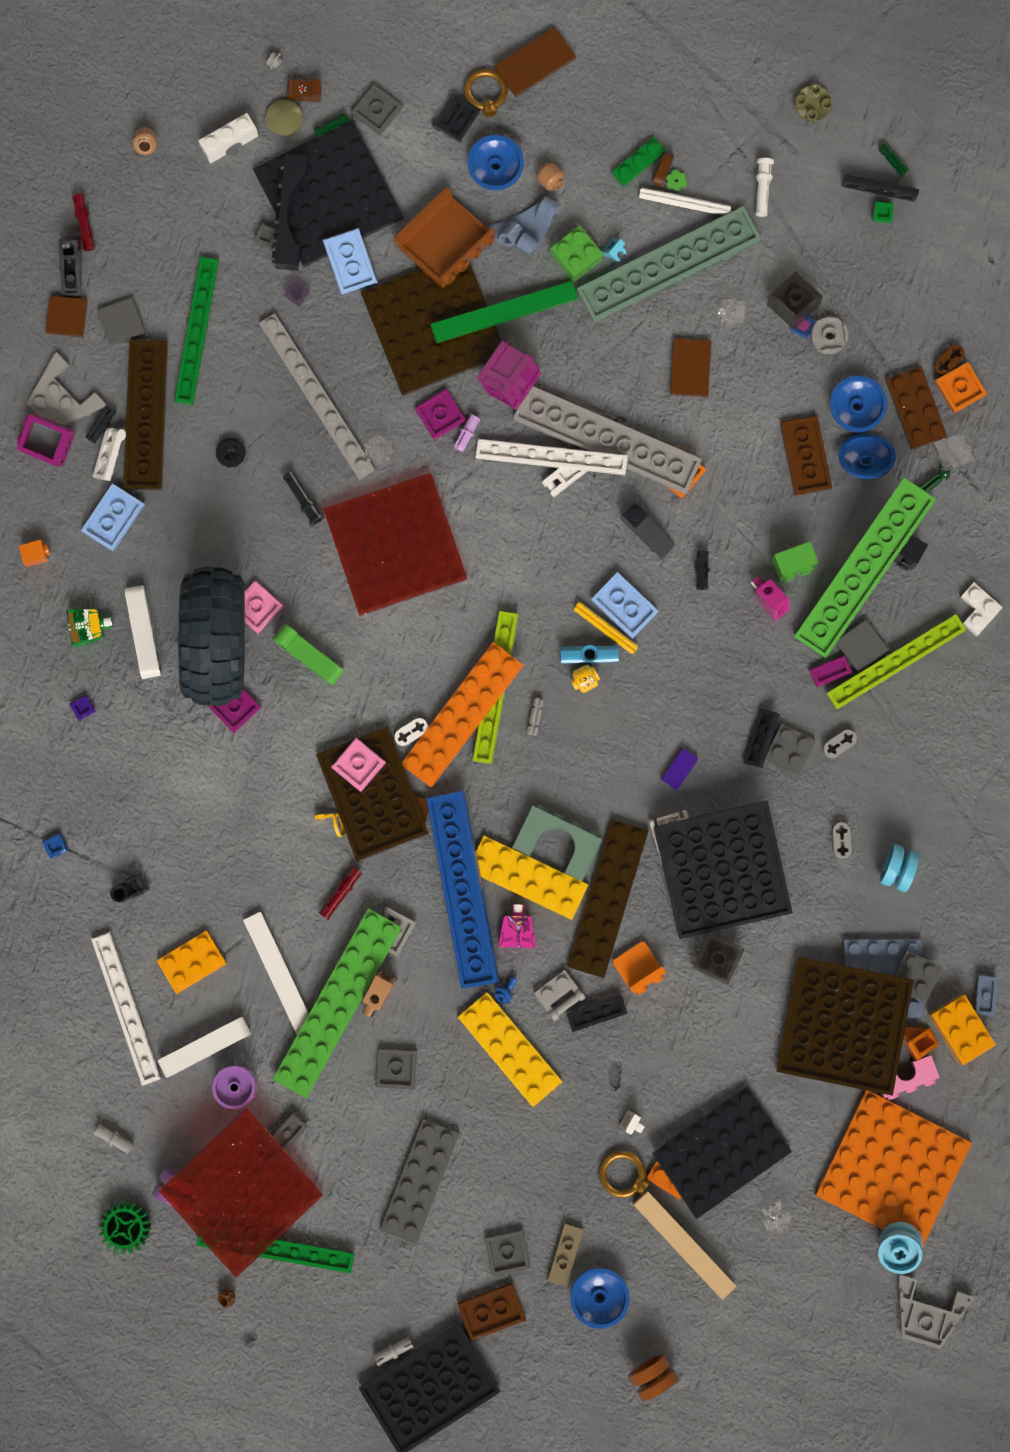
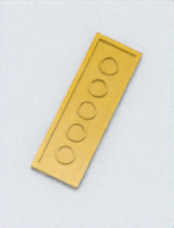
(529, 878)
(510, 1049)

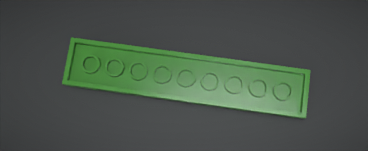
(865, 567)
(337, 1003)

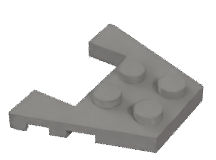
(54, 402)
(926, 1322)

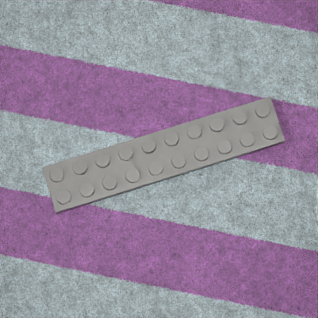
(599, 434)

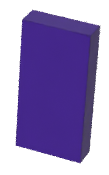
(679, 769)

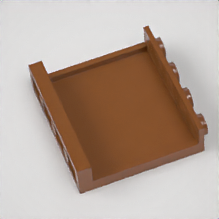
(444, 238)

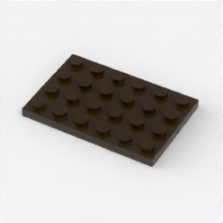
(385, 809)

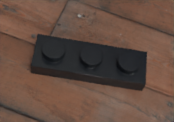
(761, 738)
(597, 1013)

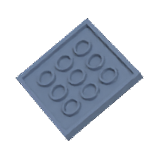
(883, 957)

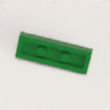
(638, 162)

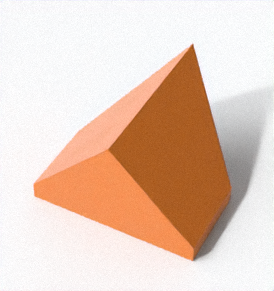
(919, 1041)

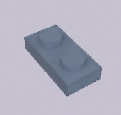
(986, 995)

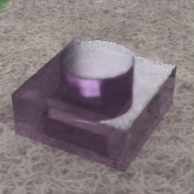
(296, 293)

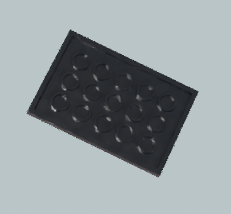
(721, 1152)
(429, 1389)

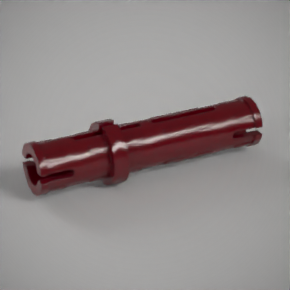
(82, 214)
(337, 897)

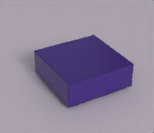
(82, 708)

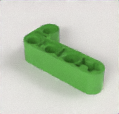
(307, 654)

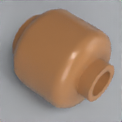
(144, 141)
(550, 177)

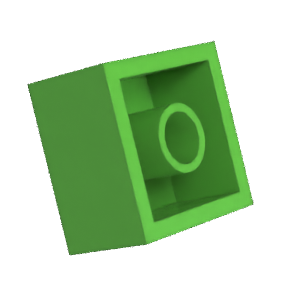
(576, 254)
(794, 562)

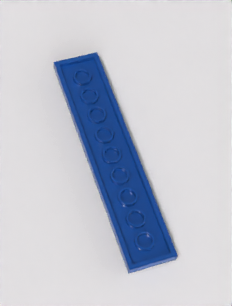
(463, 890)

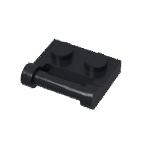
(460, 122)

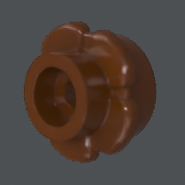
(226, 1298)

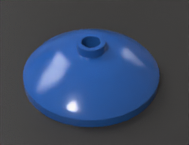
(495, 151)
(866, 395)
(867, 456)
(602, 1312)

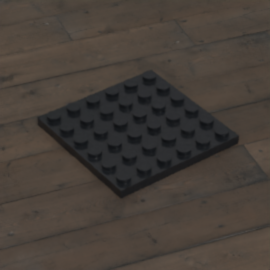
(339, 194)
(723, 869)

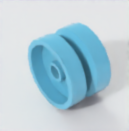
(899, 867)
(900, 1247)

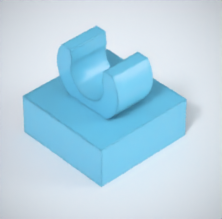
(613, 247)

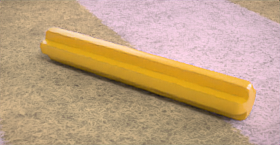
(605, 627)

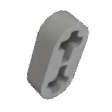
(842, 747)
(846, 840)

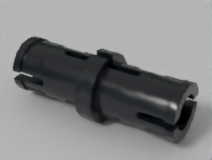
(100, 425)
(702, 570)

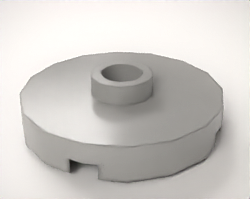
(831, 326)

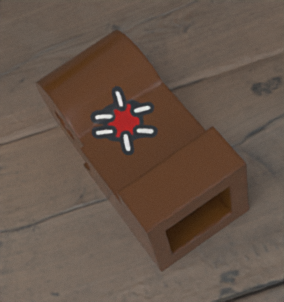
(304, 90)

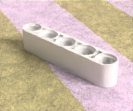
(143, 632)
(204, 1047)

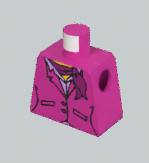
(775, 603)
(517, 930)

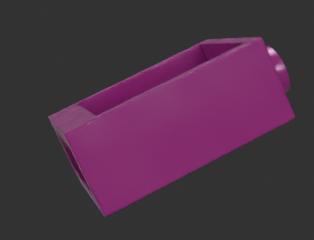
(62, 448)

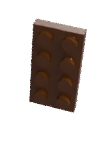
(916, 408)

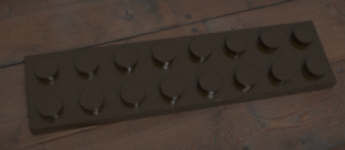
(145, 415)
(607, 898)

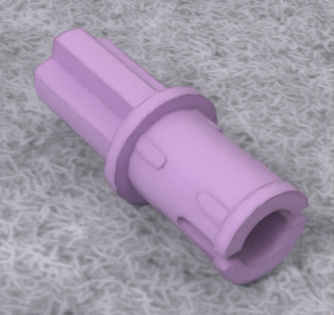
(466, 433)

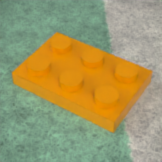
(191, 962)

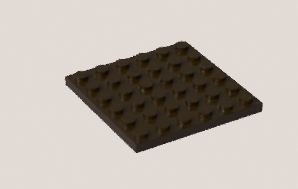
(402, 320)
(845, 1026)

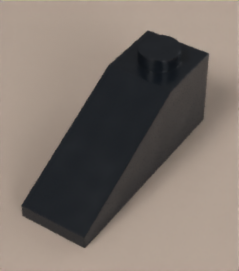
(70, 265)
(647, 530)

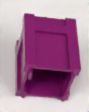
(509, 375)

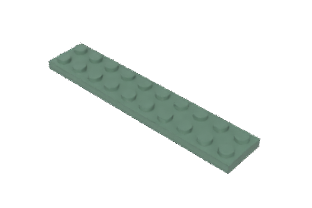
(668, 264)

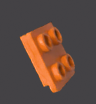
(639, 968)

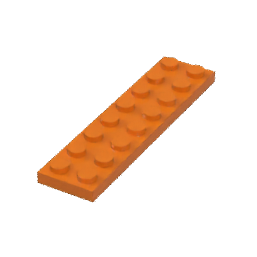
(462, 714)

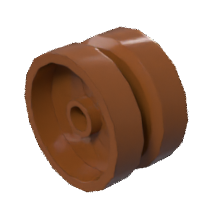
(653, 1377)

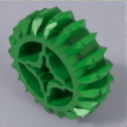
(128, 1235)

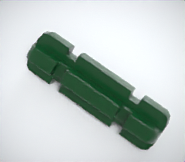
(330, 125)
(894, 159)

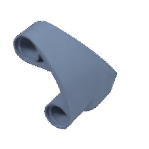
(528, 227)

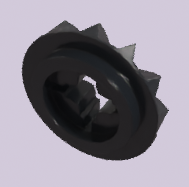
(230, 443)

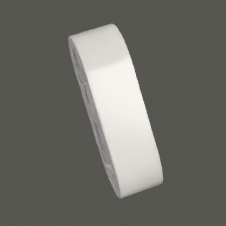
(408, 728)

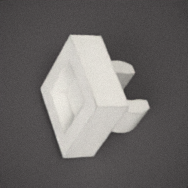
(630, 1123)

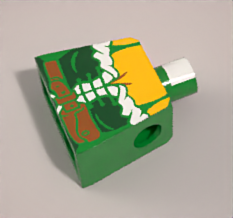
(87, 626)

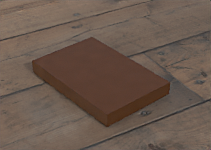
(690, 367)
(491, 1311)

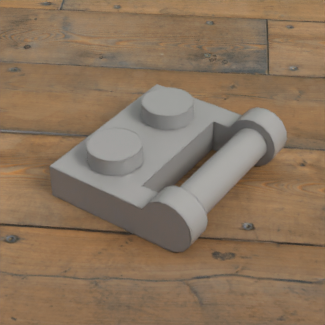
(407, 927)
(556, 989)

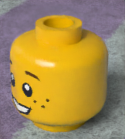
(585, 678)

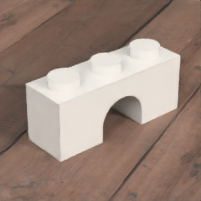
(238, 131)

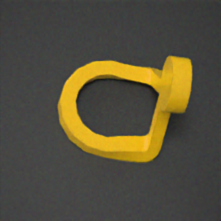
(323, 816)

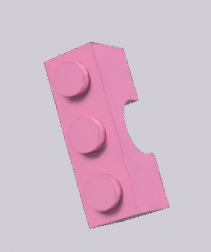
(923, 1073)

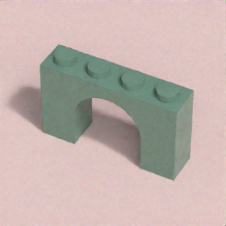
(584, 842)

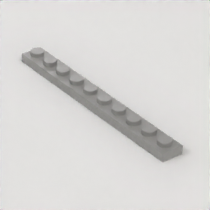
(316, 396)

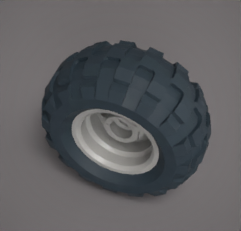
(211, 636)

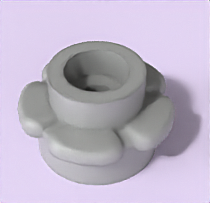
(274, 61)

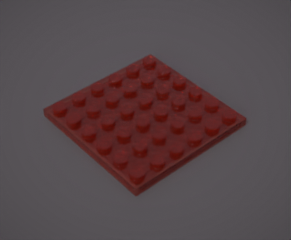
(395, 544)
(240, 1192)

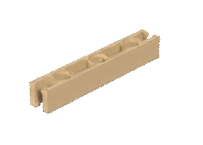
(684, 1245)

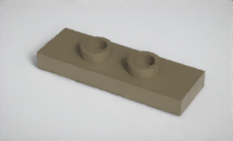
(565, 1254)

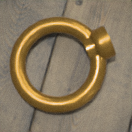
(488, 108)
(640, 1184)

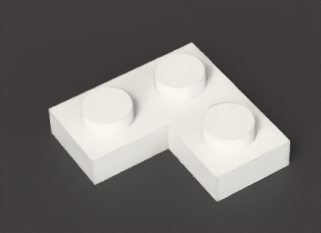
(984, 609)

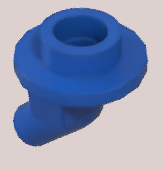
(504, 994)

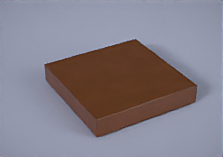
(66, 316)

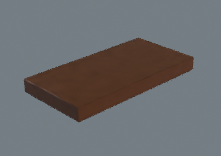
(535, 62)
(806, 455)

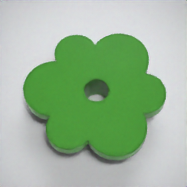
(676, 176)

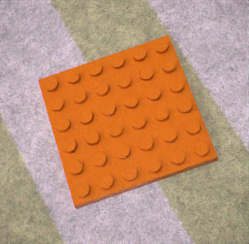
(893, 1166)

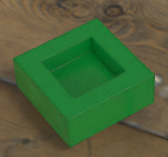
(883, 212)

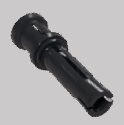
(307, 505)

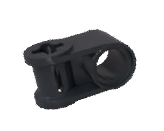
(130, 888)

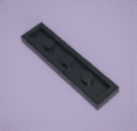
(880, 188)

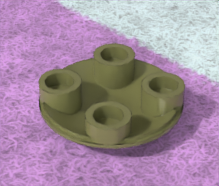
(813, 103)
(284, 117)

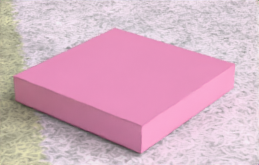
(259, 607)
(358, 764)

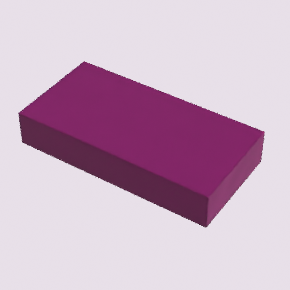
(830, 671)

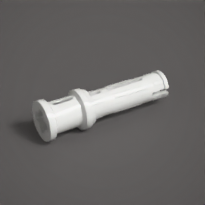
(764, 178)

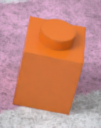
(34, 553)

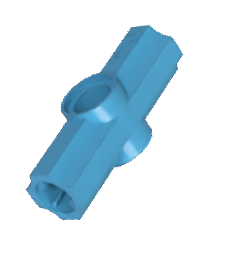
(603, 654)

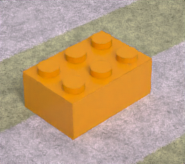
(961, 1029)

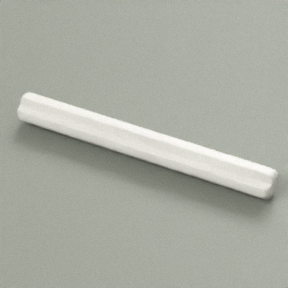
(684, 201)

